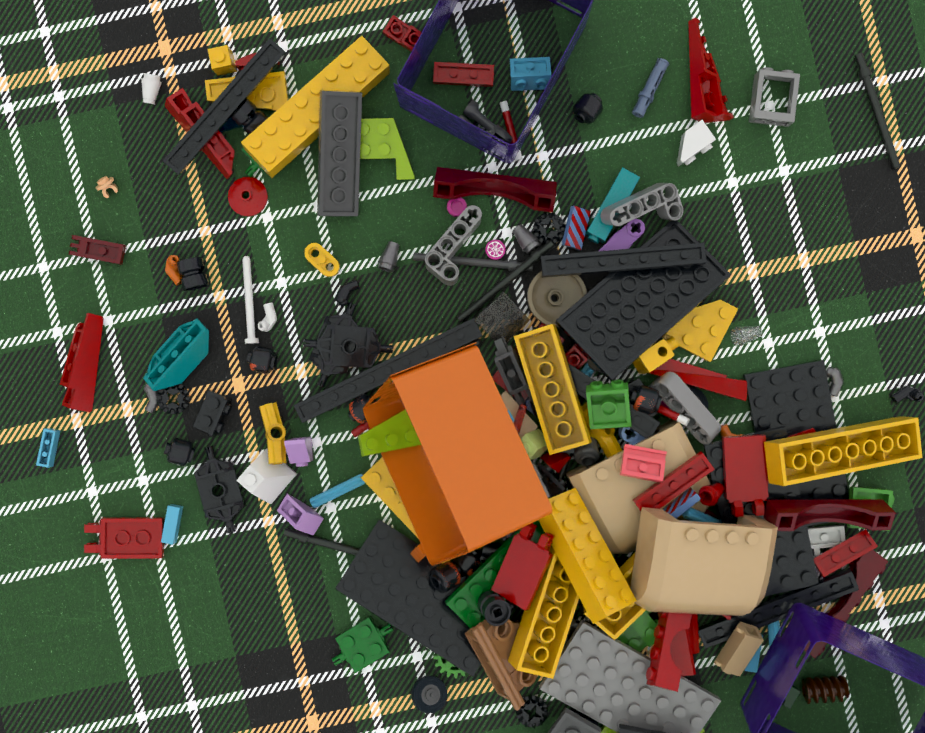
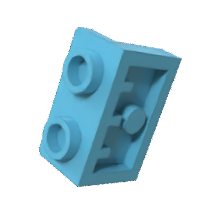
(530, 73)

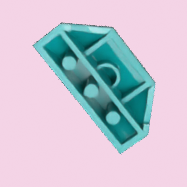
(178, 356)

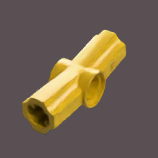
(604, 437)
(275, 446)

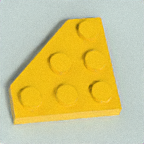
(703, 328)

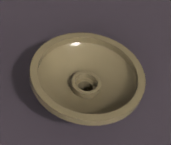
(566, 289)

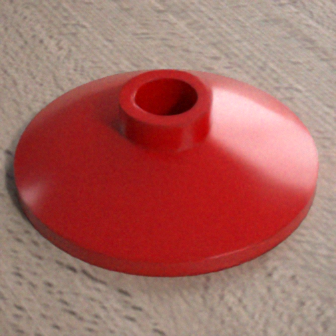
(254, 203)

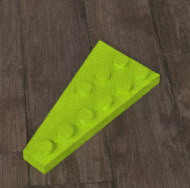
(389, 435)

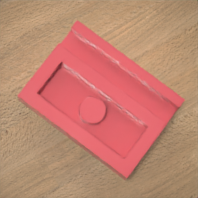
(643, 463)

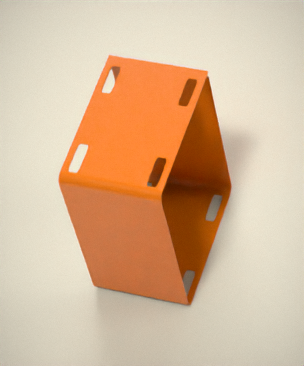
(471, 470)

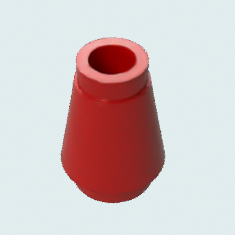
(710, 494)

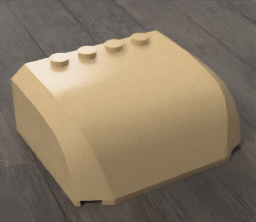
(611, 496)
(702, 564)

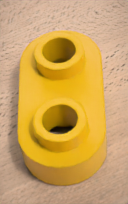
(322, 260)

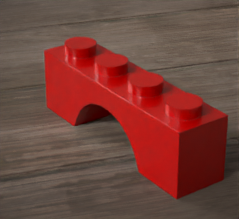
(662, 670)

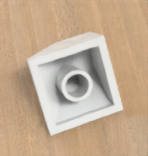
(265, 479)

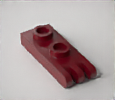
(98, 250)

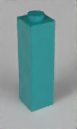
(620, 189)

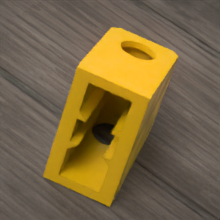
(651, 359)

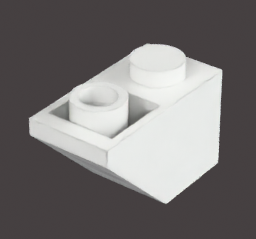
(693, 141)

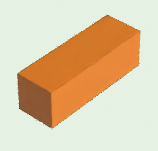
(418, 553)

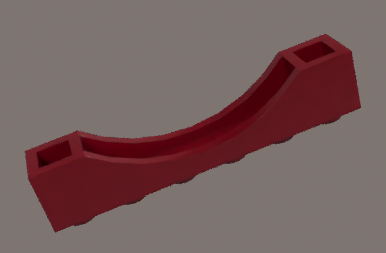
(457, 183)
(865, 513)
(865, 572)

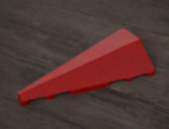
(705, 89)

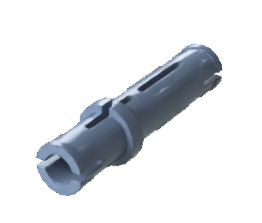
(646, 96)

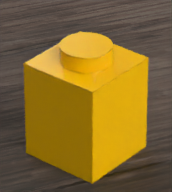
(222, 60)

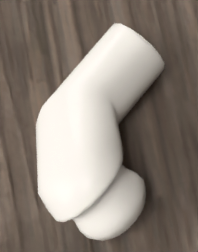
(270, 318)

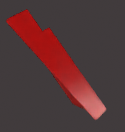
(187, 114)
(82, 364)
(704, 379)
(684, 646)

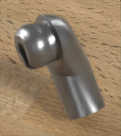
(837, 380)
(152, 395)

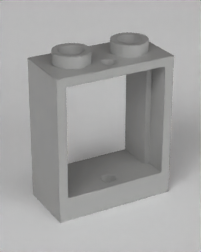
(769, 117)

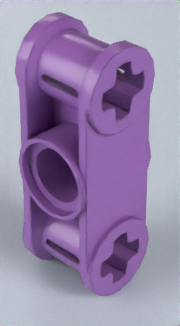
(625, 238)

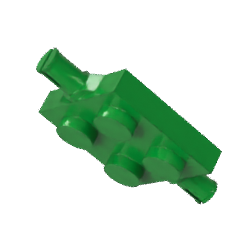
(362, 644)

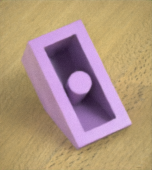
(299, 450)
(300, 515)

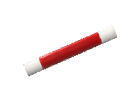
(509, 125)
(673, 415)

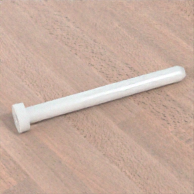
(251, 338)

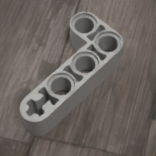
(657, 201)
(456, 241)
(683, 401)

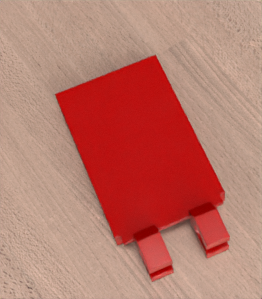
(745, 472)
(127, 537)
(523, 567)

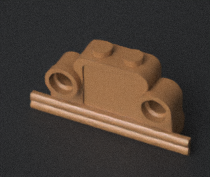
(493, 649)

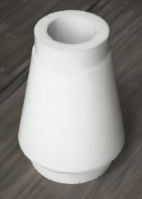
(150, 88)

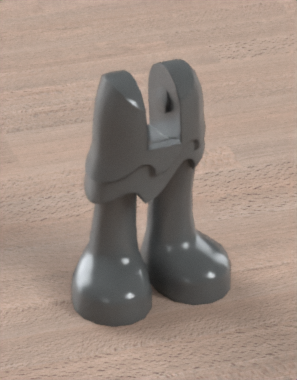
(472, 112)

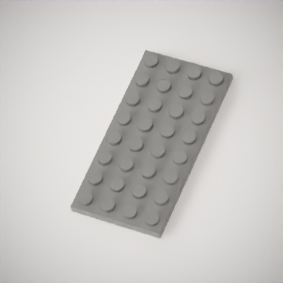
(610, 686)

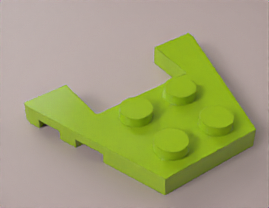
(382, 141)

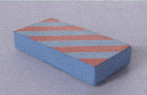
(576, 227)
(682, 503)

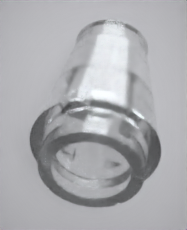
(744, 334)

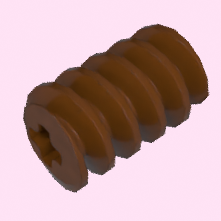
(824, 688)

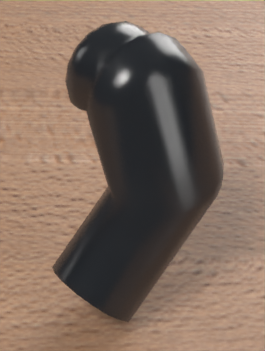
(344, 290)
(907, 392)

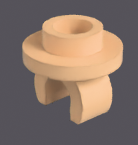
(105, 183)

